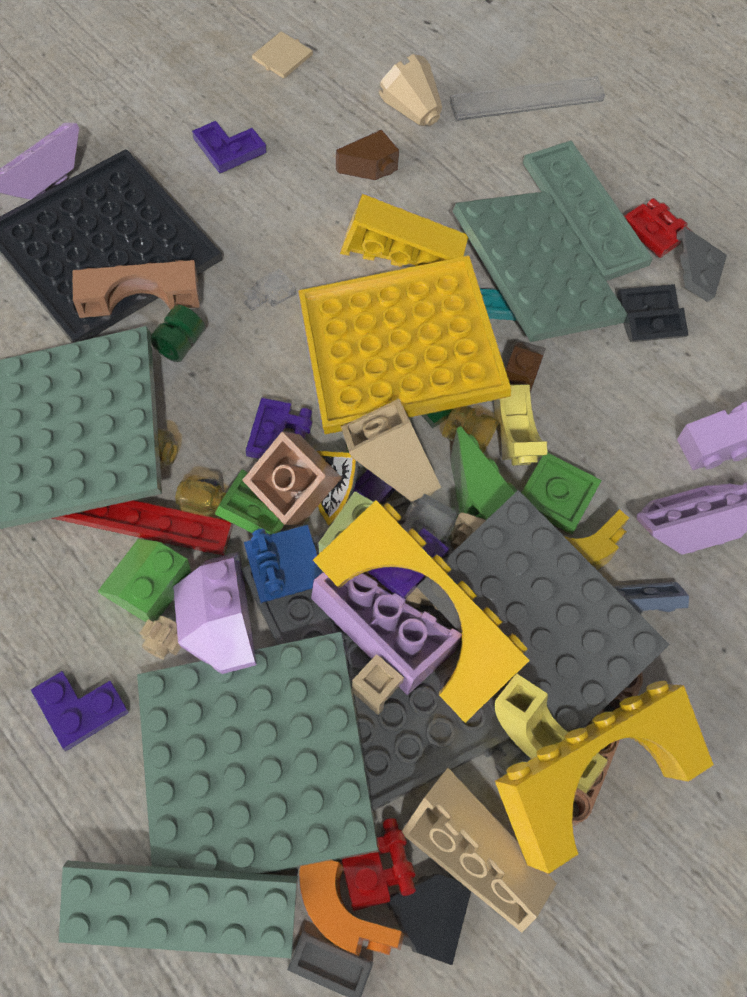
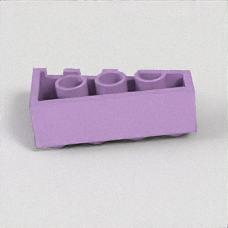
(715, 438)

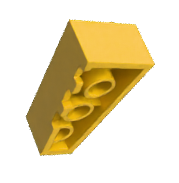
(399, 235)

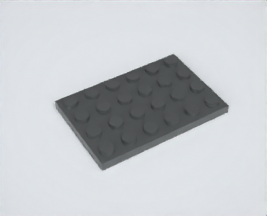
(576, 625)

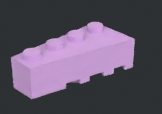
(387, 627)

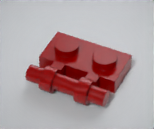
(656, 226)
(365, 875)

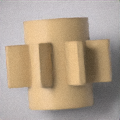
(160, 637)

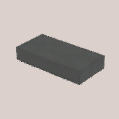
(330, 966)

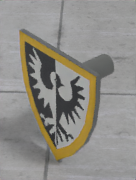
(341, 493)

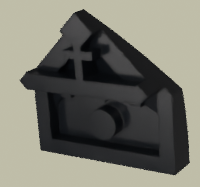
(432, 916)

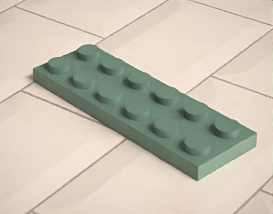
(588, 210)
(177, 909)

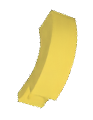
(530, 725)

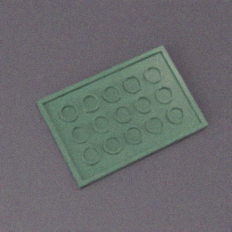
(539, 265)

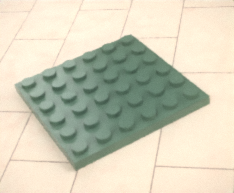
(78, 428)
(256, 762)

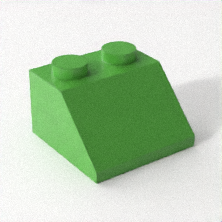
(146, 579)

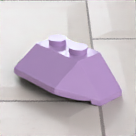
(41, 164)
(697, 517)
(215, 614)

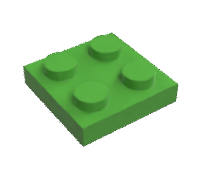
(560, 491)

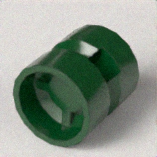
(177, 333)

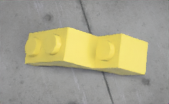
(518, 430)

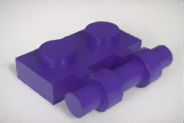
(270, 421)

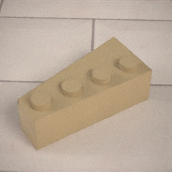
(478, 851)

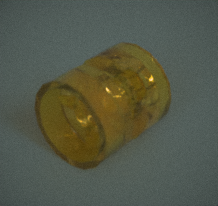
(480, 426)

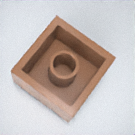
(291, 478)

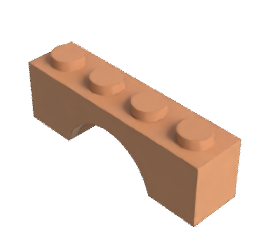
(100, 289)

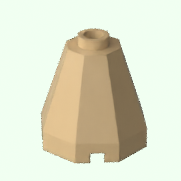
(412, 91)

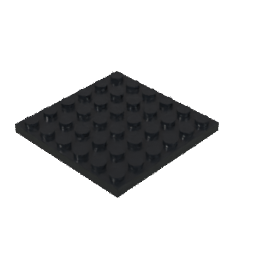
(98, 221)

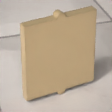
(282, 54)

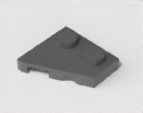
(701, 264)

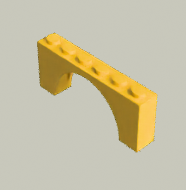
(486, 655)
(543, 790)

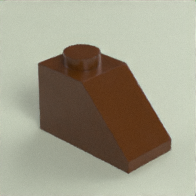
(368, 157)
(524, 363)

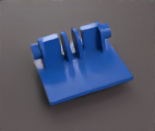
(282, 562)

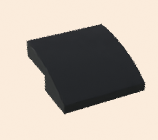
(652, 313)

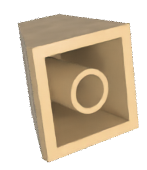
(391, 450)

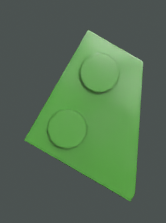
(246, 510)

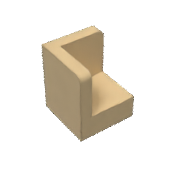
(376, 683)

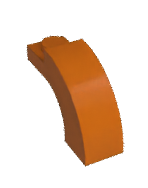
(328, 912)

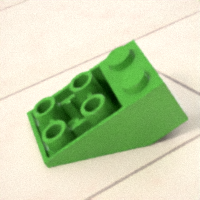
(477, 479)

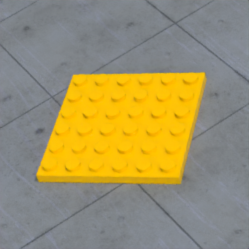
(402, 337)

